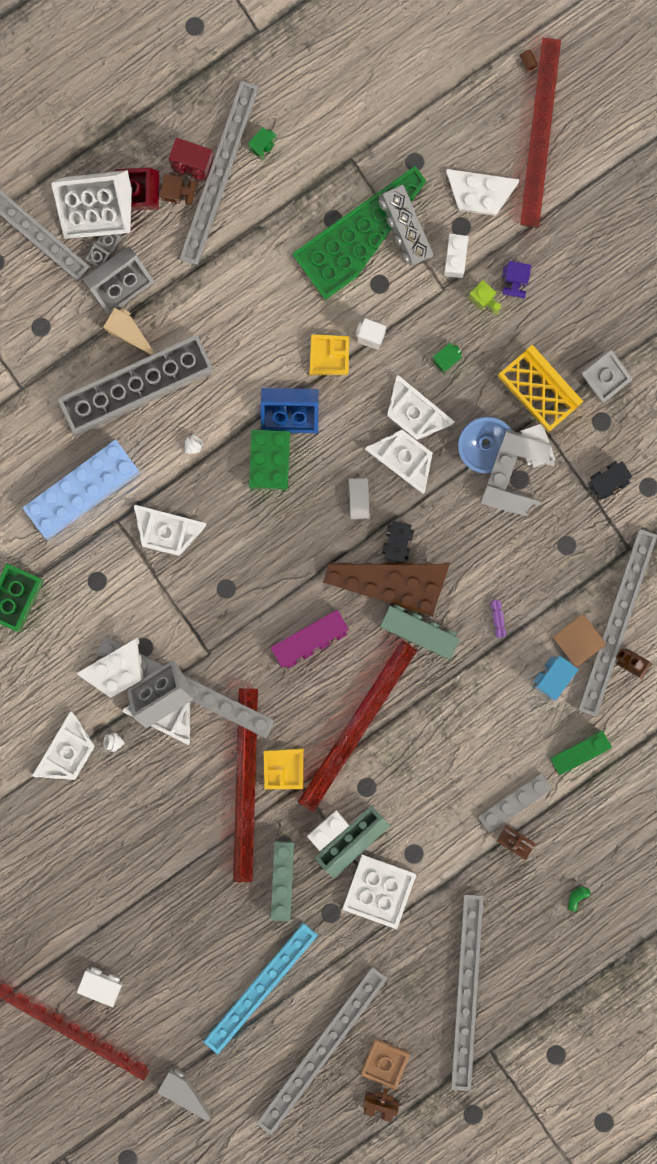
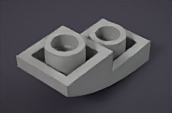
(103, 249)
(358, 498)

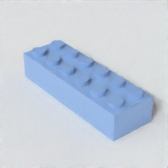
(81, 490)

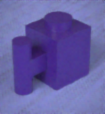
(517, 275)

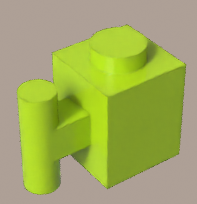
(483, 296)

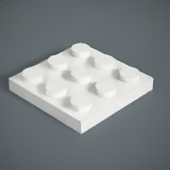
(379, 891)

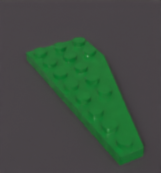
(346, 247)

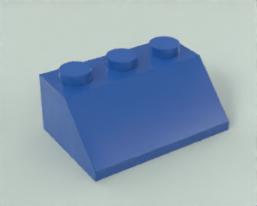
(289, 410)

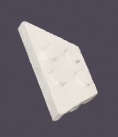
(480, 192)
(415, 412)
(404, 457)
(166, 531)
(116, 670)
(175, 724)
(67, 752)

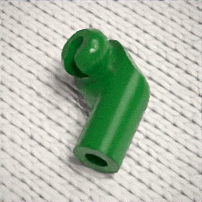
(577, 895)

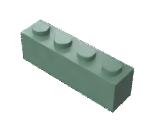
(419, 632)
(352, 841)
(282, 880)

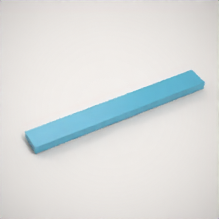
(260, 988)

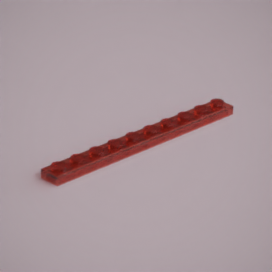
(540, 132)
(357, 726)
(245, 793)
(72, 1031)

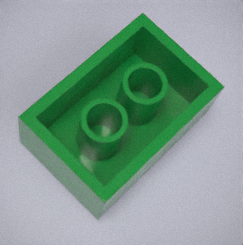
(269, 460)
(17, 596)

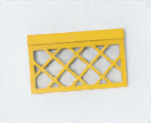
(551, 378)

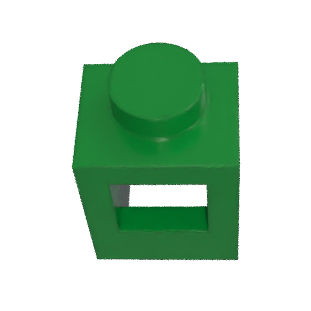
(262, 142)

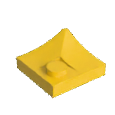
(329, 355)
(284, 769)

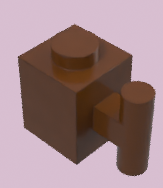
(173, 189)

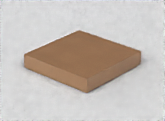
(579, 640)
(385, 1064)

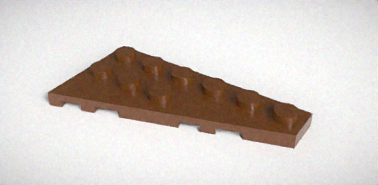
(400, 584)

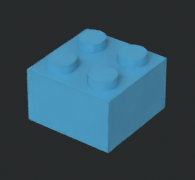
(555, 677)

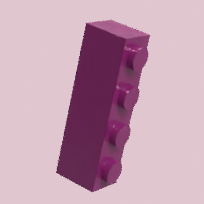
(310, 638)

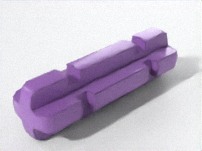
(498, 618)

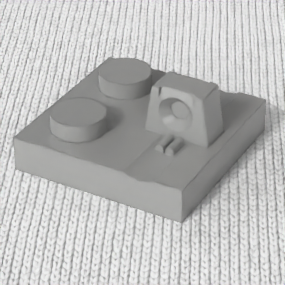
(606, 376)

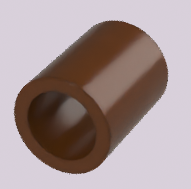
(528, 60)

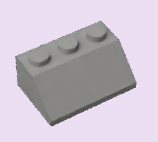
(118, 280)
(159, 694)

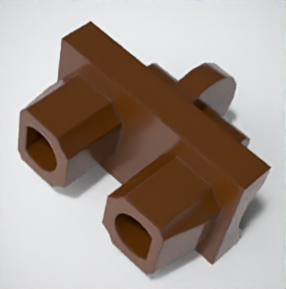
(633, 663)
(515, 842)
(380, 1102)

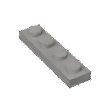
(515, 802)

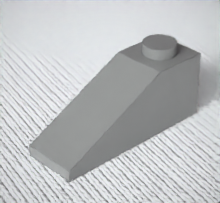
(180, 1091)

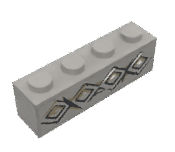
(405, 225)

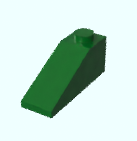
(581, 752)

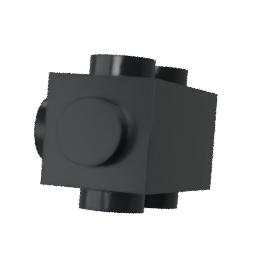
(604, 483)
(397, 549)

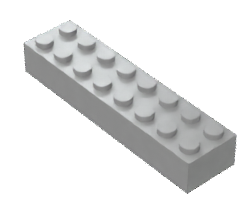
(136, 385)

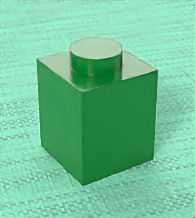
(447, 357)

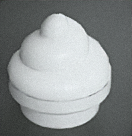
(193, 444)
(112, 742)

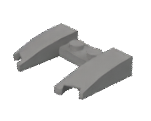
(512, 446)

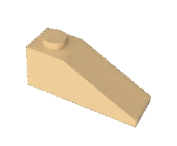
(124, 328)

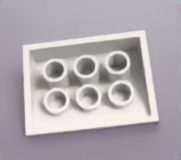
(94, 204)

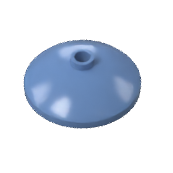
(470, 446)

